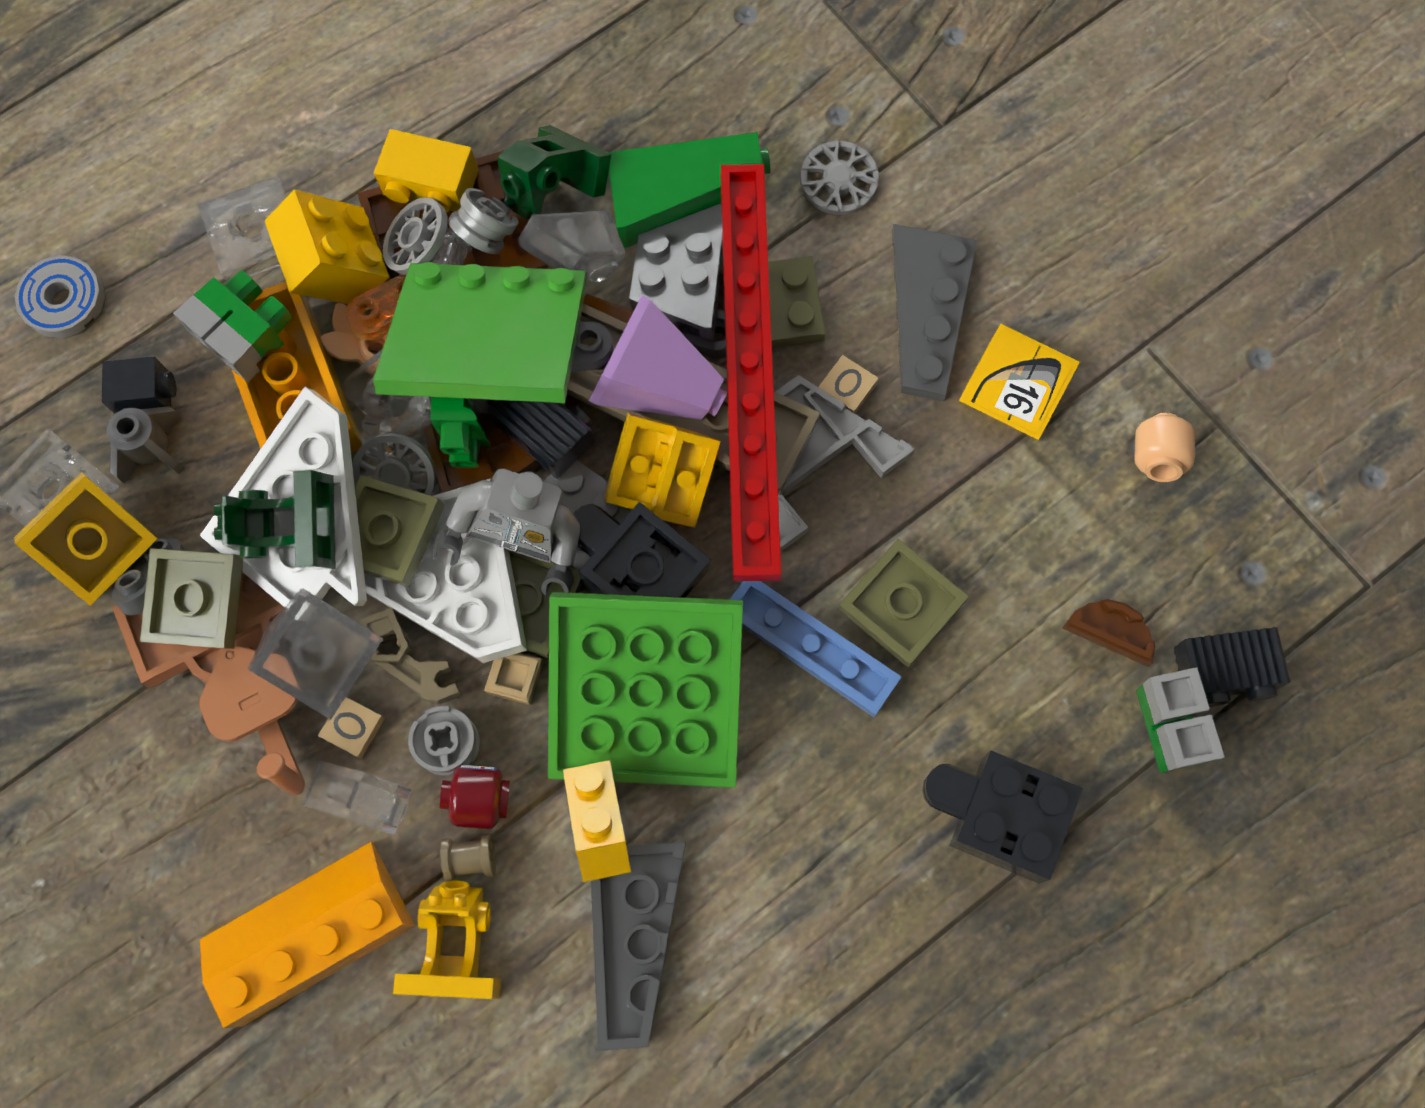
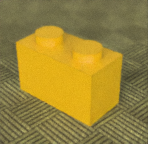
(425, 167)
(596, 821)

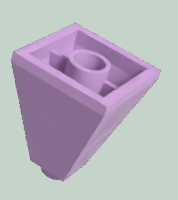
(658, 370)

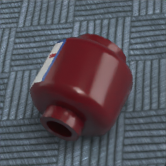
(475, 797)

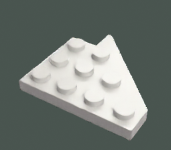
(307, 438)
(463, 603)

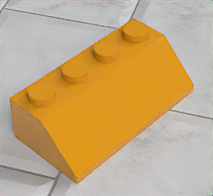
(301, 937)

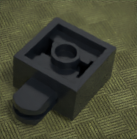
(633, 557)
(1007, 810)

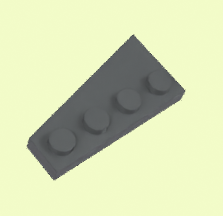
(931, 293)
(631, 941)

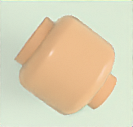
(1164, 447)

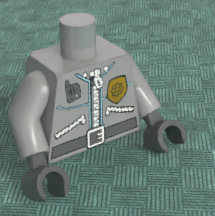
(519, 516)

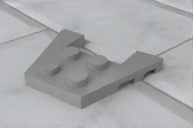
(833, 434)

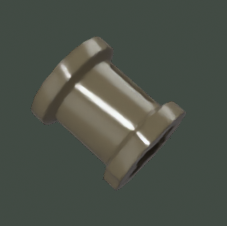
(468, 857)

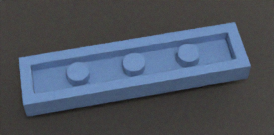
(815, 647)

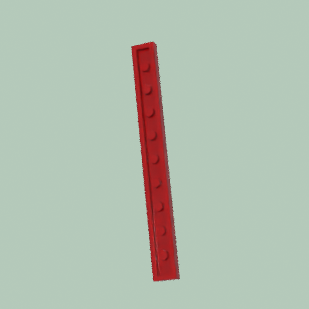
(749, 376)

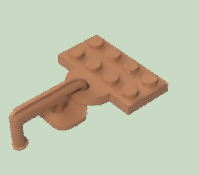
(233, 698)

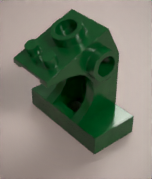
(540, 163)
(250, 527)

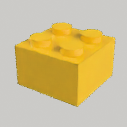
(325, 247)
(85, 539)

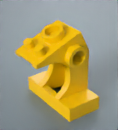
(451, 976)

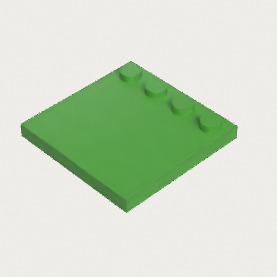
(483, 333)
(645, 687)

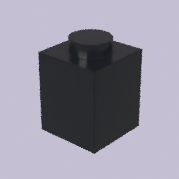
(137, 384)

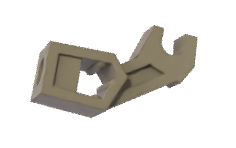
(421, 676)

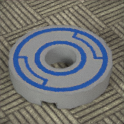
(44, 280)

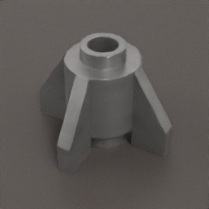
(141, 439)

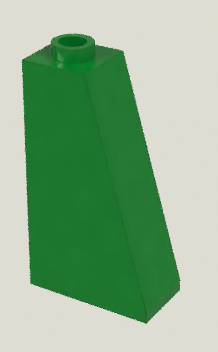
(674, 180)

